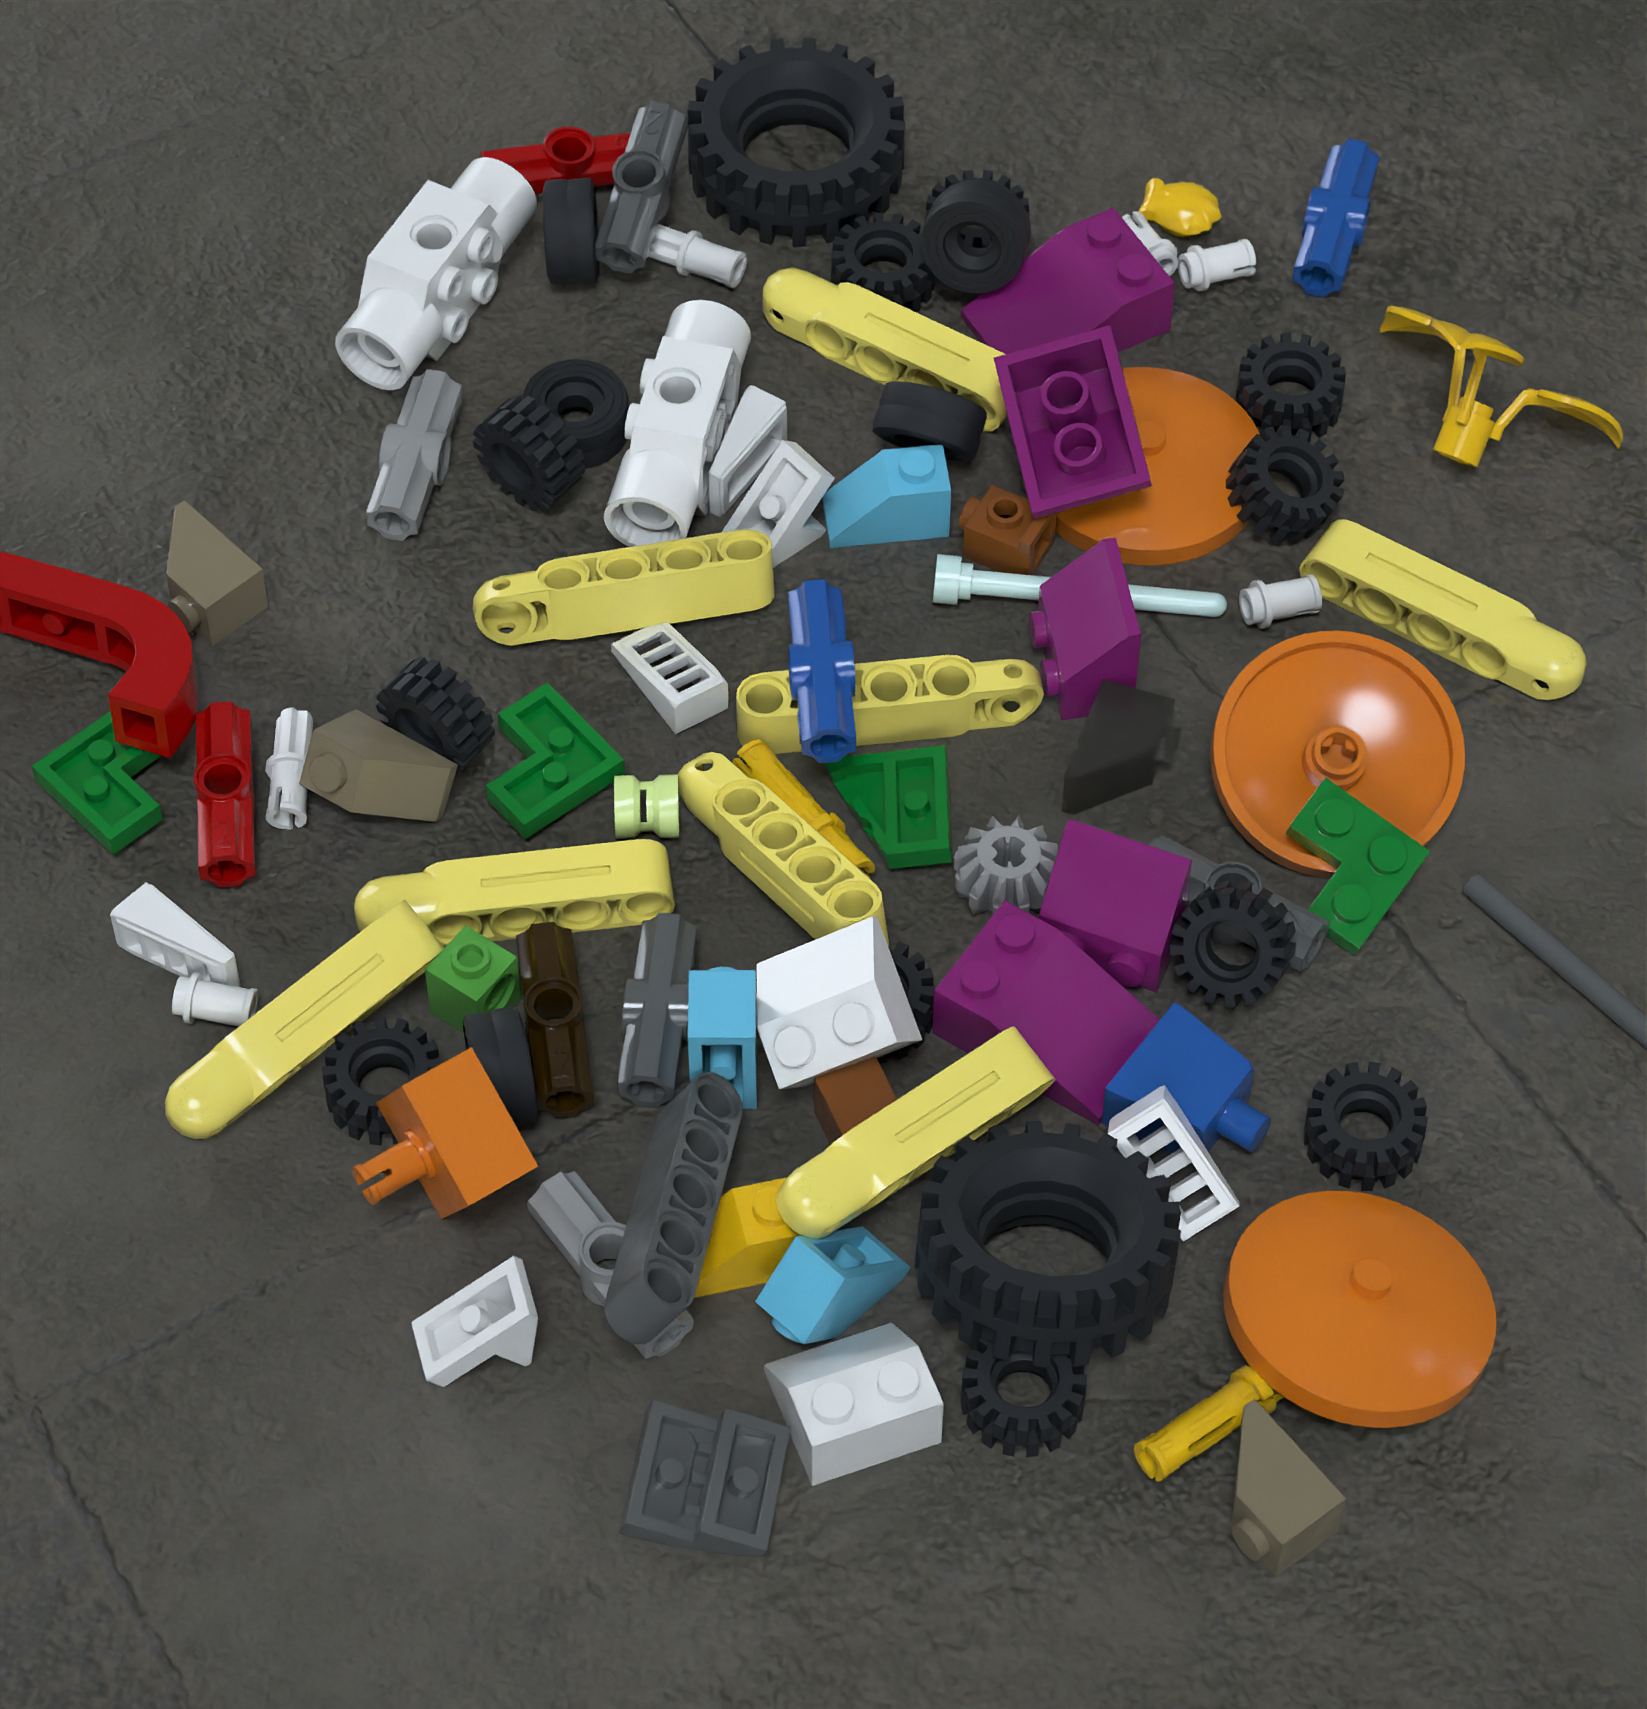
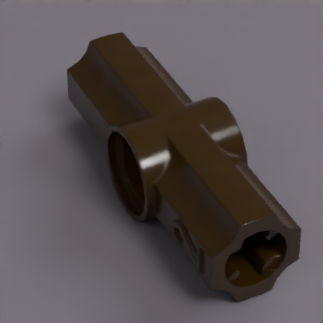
(559, 1046)

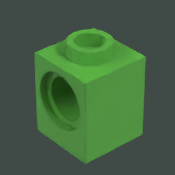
(471, 978)

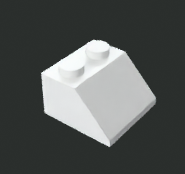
(832, 1005)
(857, 1402)

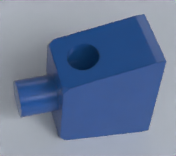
(1202, 1076)

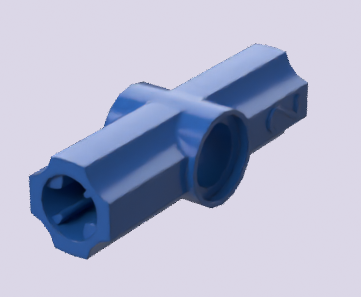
(1336, 218)
(821, 671)

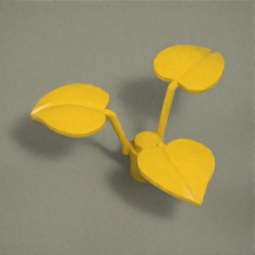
(1467, 421)

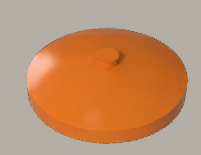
(1189, 443)
(1338, 712)
(1359, 1309)

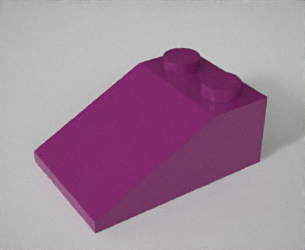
(1078, 283)
(1072, 421)
(1055, 997)

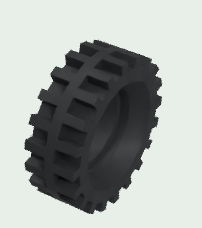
(795, 89)
(1057, 1184)

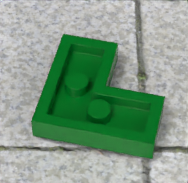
(562, 765)
(95, 784)
(1370, 860)

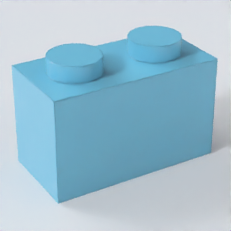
(724, 1028)

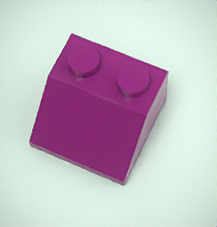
(1086, 630)
(1117, 902)

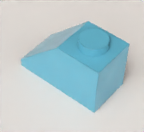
(891, 499)
(829, 1283)

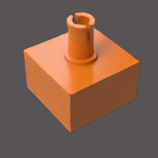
(448, 1137)

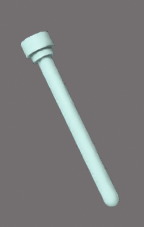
(959, 580)

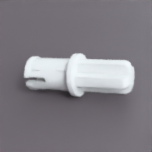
(698, 256)
(285, 769)

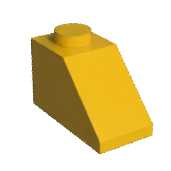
(745, 1239)

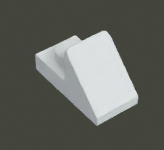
(783, 501)
(477, 1322)

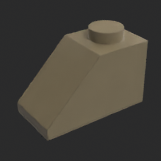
(210, 578)
(376, 770)
(1279, 1495)

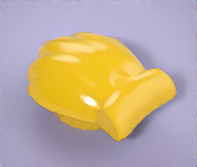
(1180, 207)

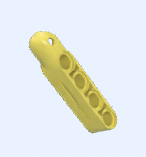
(882, 338)
(629, 588)
(1443, 611)
(899, 700)
(779, 848)
(508, 892)
(301, 1023)
(912, 1135)

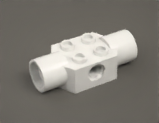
(434, 271)
(678, 424)

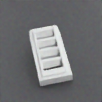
(747, 447)
(682, 708)
(168, 937)
(1163, 1105)

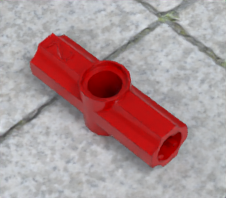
(565, 155)
(225, 794)

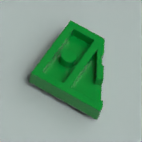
(900, 802)

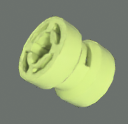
(661, 806)

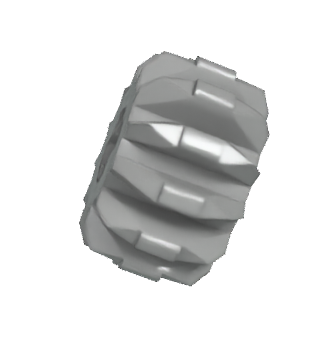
(1004, 866)

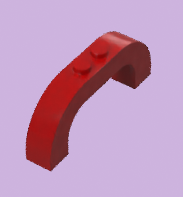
(116, 625)

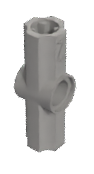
(414, 455)
(588, 1235)

